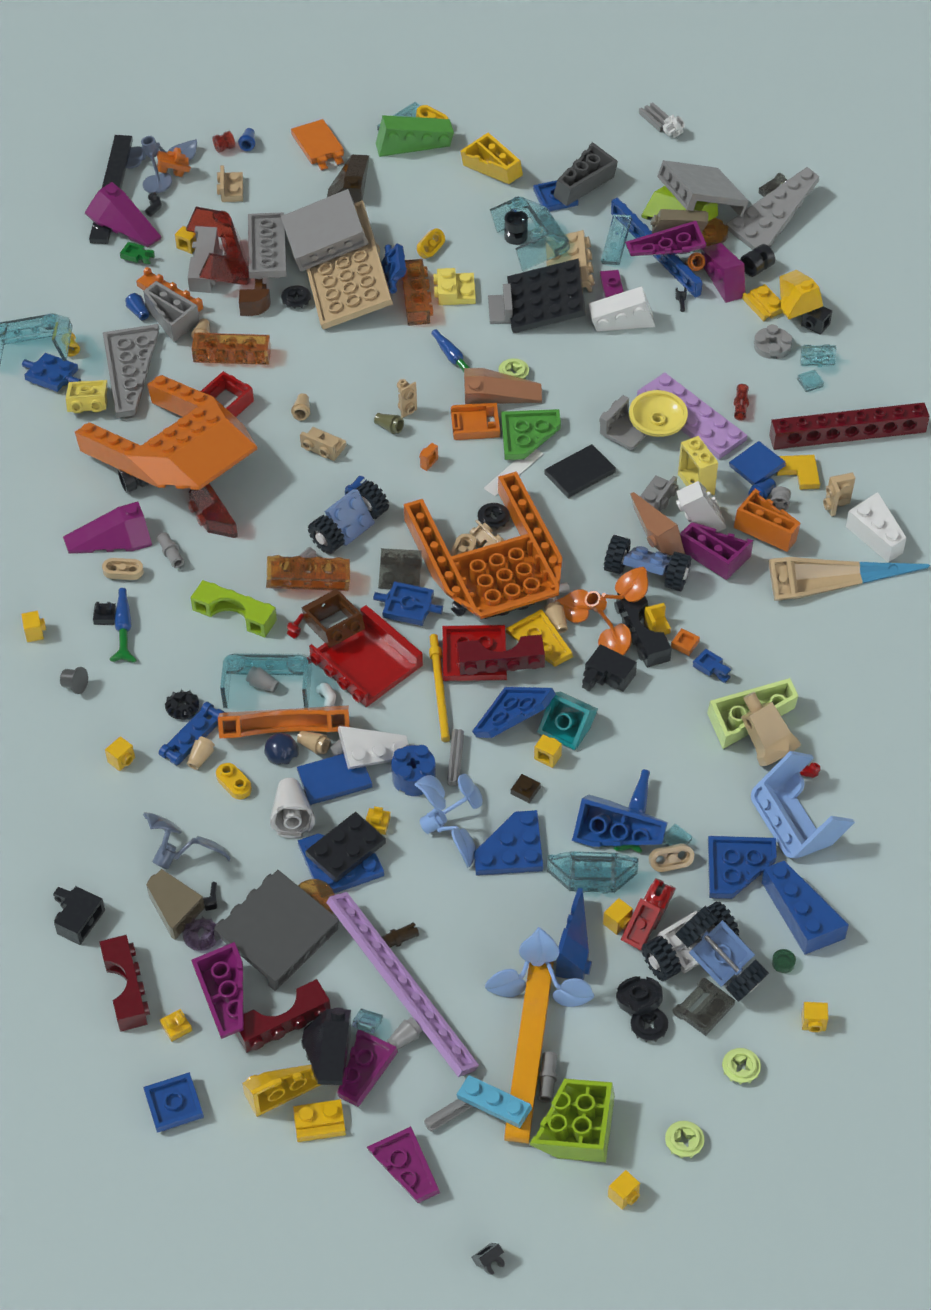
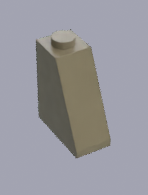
(671, 218)
(174, 902)

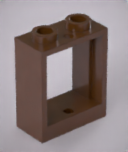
(334, 602)

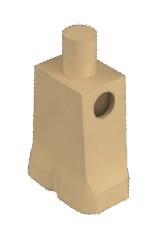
(767, 731)

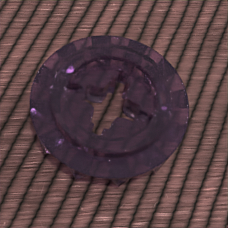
(191, 937)

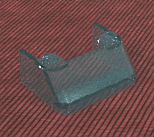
(546, 239)
(38, 327)
(270, 662)

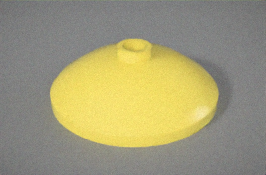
(658, 413)

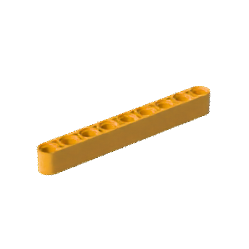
(530, 1046)

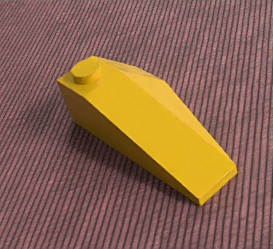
(798, 294)

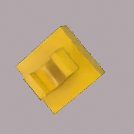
(378, 819)
(175, 1025)

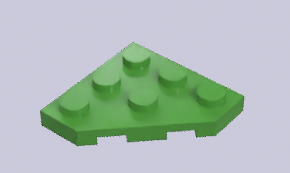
(527, 431)

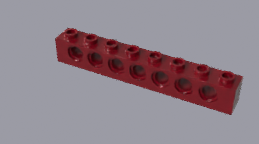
(849, 425)

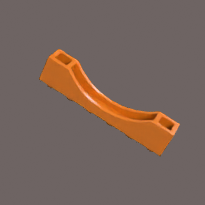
(282, 720)

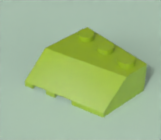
(665, 199)
(578, 1121)

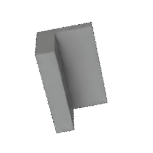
(500, 306)

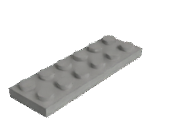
(266, 245)

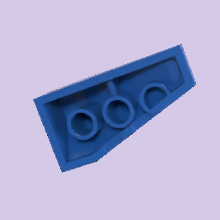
(612, 824)
(573, 945)

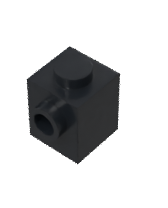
(817, 319)

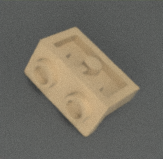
(230, 185)
(322, 443)
(838, 492)

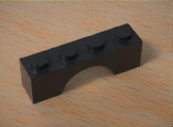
(651, 645)

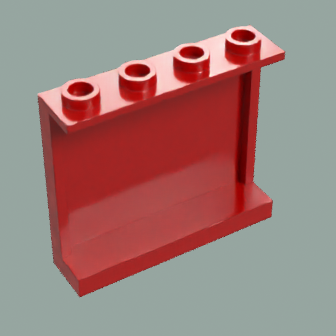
(369, 660)

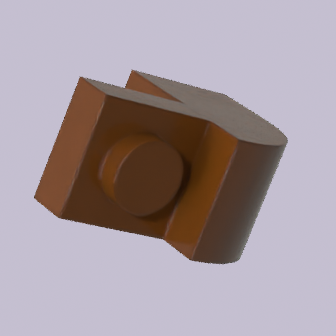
(254, 301)

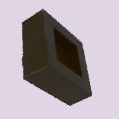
(525, 788)

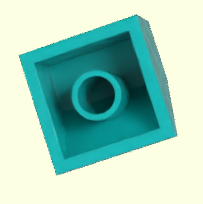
(567, 720)

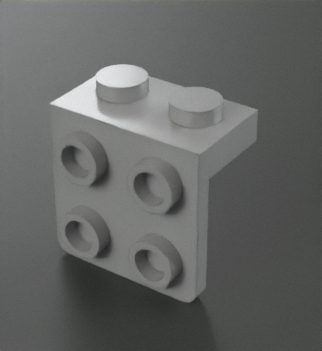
(617, 425)

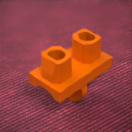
(173, 160)

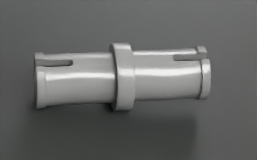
(170, 550)
(547, 1077)

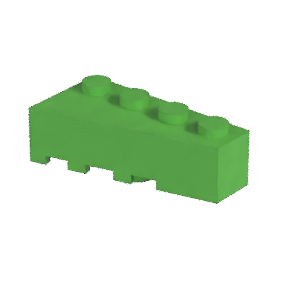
(412, 134)

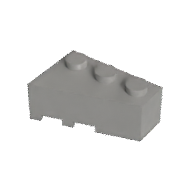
(206, 243)
(170, 310)

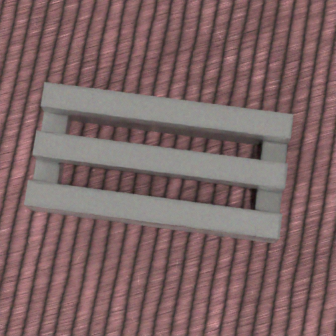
(657, 113)

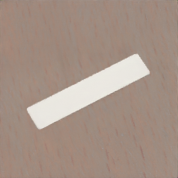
(518, 465)

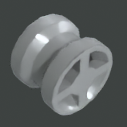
(781, 497)

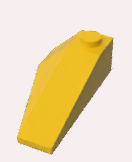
(277, 1087)

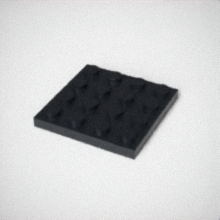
(546, 295)

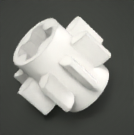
(673, 126)

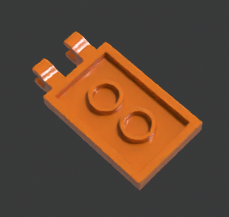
(318, 143)

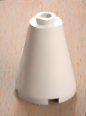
(291, 810)

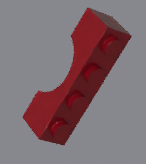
(476, 659)
(128, 1005)
(261, 1029)

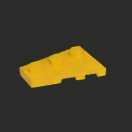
(536, 624)

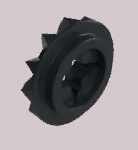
(290, 293)
(499, 511)
(183, 711)
(660, 1025)

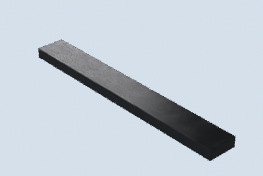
(114, 173)

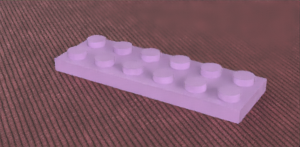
(702, 420)

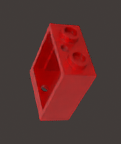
(230, 383)

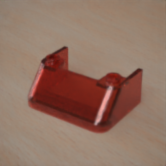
(231, 266)

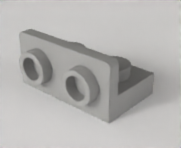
(660, 491)

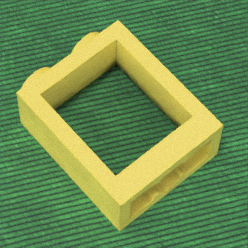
(697, 464)

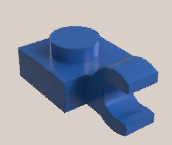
(711, 663)

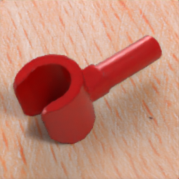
(293, 629)

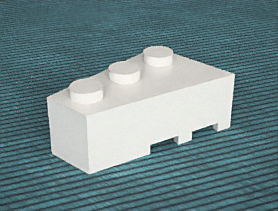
(622, 311)
(700, 507)
(877, 527)

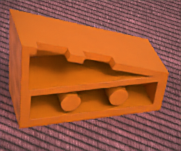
(766, 522)

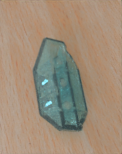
(592, 870)

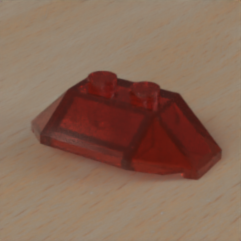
(211, 512)

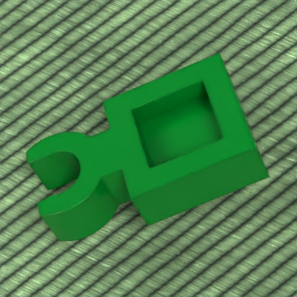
(136, 252)

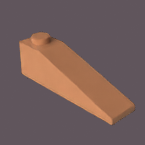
(495, 387)
(659, 529)

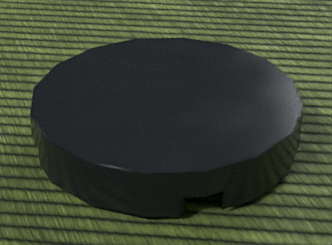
(639, 995)

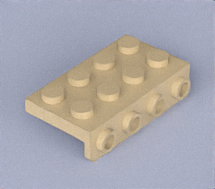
(578, 249)

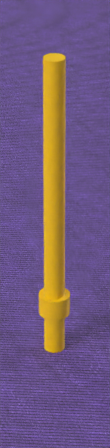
(436, 654)

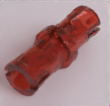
(740, 410)

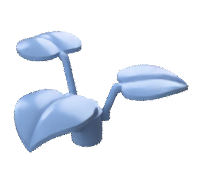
(436, 818)
(537, 950)

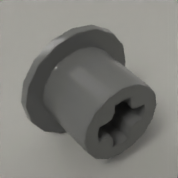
(74, 679)

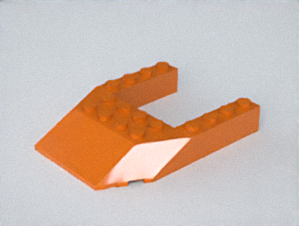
(186, 453)
(498, 574)

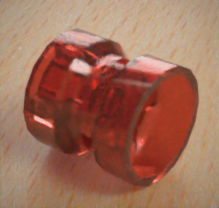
(223, 141)

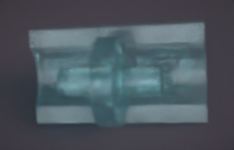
(818, 355)

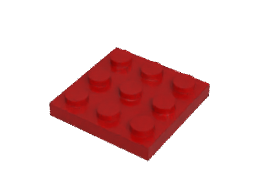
(490, 636)

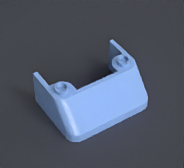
(784, 815)

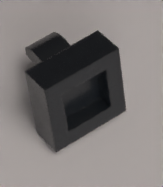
(104, 613)
(487, 1255)

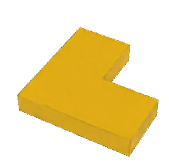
(804, 467)

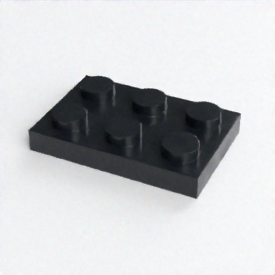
(345, 847)

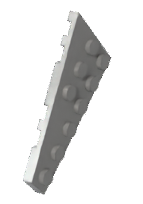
(774, 211)
(128, 362)

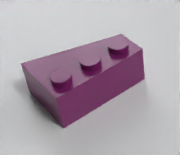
(725, 271)
(715, 550)

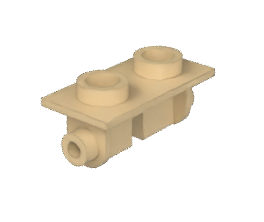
(407, 397)
(484, 533)

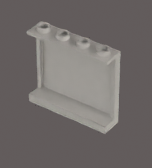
(700, 183)
(324, 230)

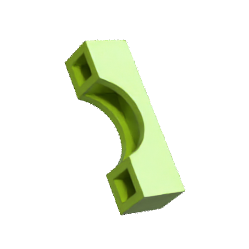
(212, 599)

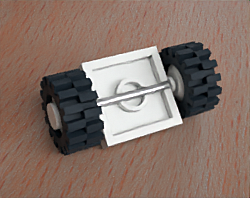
(669, 955)

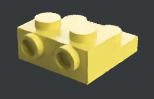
(454, 287)
(87, 396)

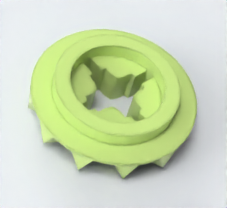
(517, 365)
(739, 1056)
(690, 1131)

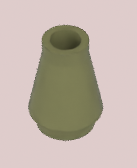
(390, 422)

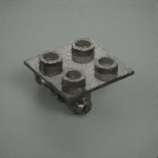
(399, 566)

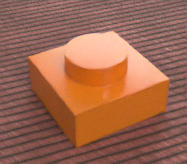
(428, 456)
(685, 642)

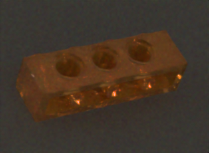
(416, 294)
(231, 348)
(315, 580)

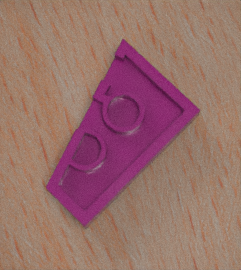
(366, 1065)
(406, 1163)

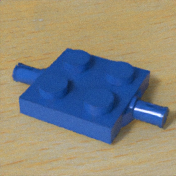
(394, 265)
(50, 372)
(408, 603)

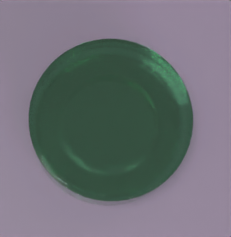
(783, 961)

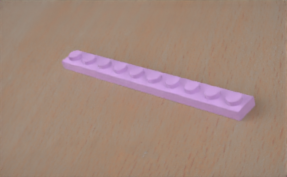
(403, 984)

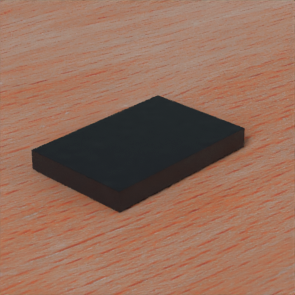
(580, 470)

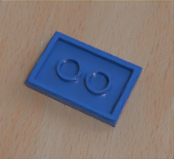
(332, 779)

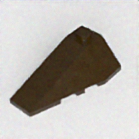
(351, 177)

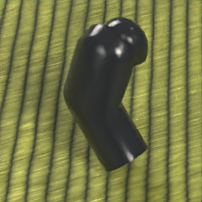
(155, 204)

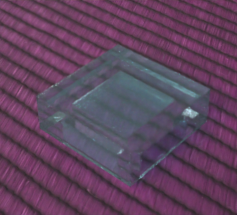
(810, 380)
(676, 835)
(367, 1021)

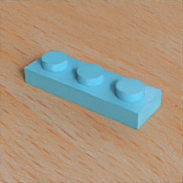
(494, 1101)

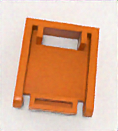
(470, 421)

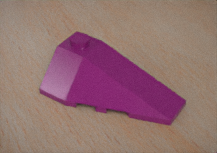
(118, 212)
(676, 240)
(222, 984)

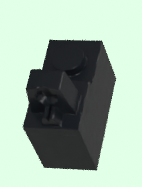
(608, 668)
(79, 913)

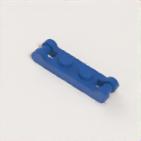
(185, 738)

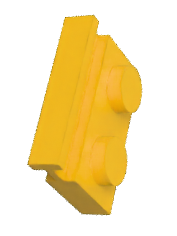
(763, 302)
(319, 1120)

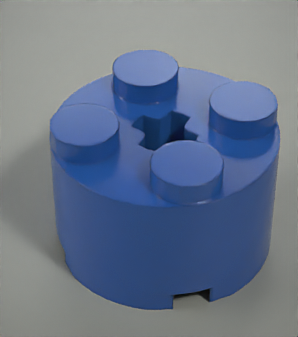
(409, 766)

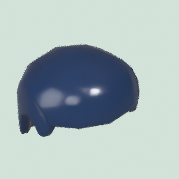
(281, 748)

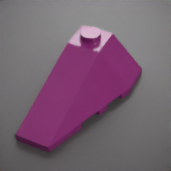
(117, 529)

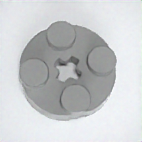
(772, 334)

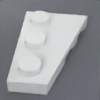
(369, 747)

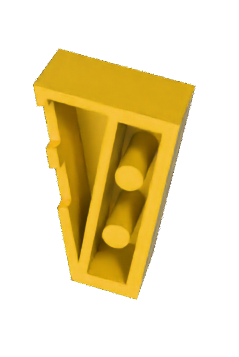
(492, 159)

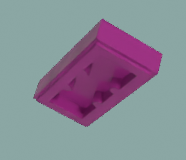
(611, 282)

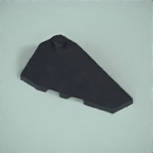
(327, 1045)

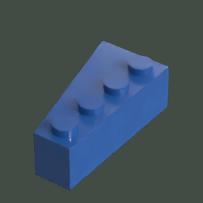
(803, 909)

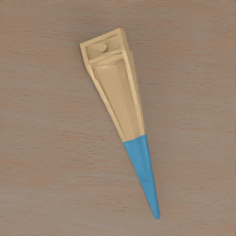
(806, 577)

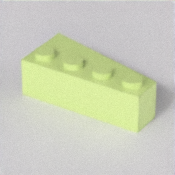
(727, 711)

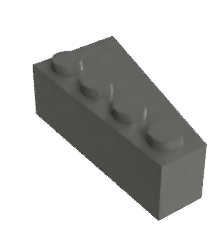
(585, 174)

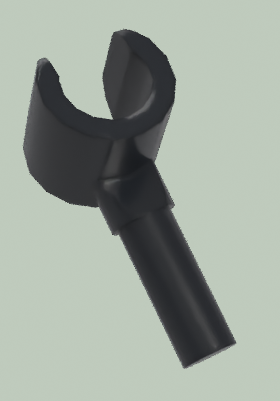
(681, 296)
(458, 609)
(210, 902)

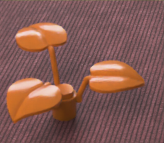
(576, 604)

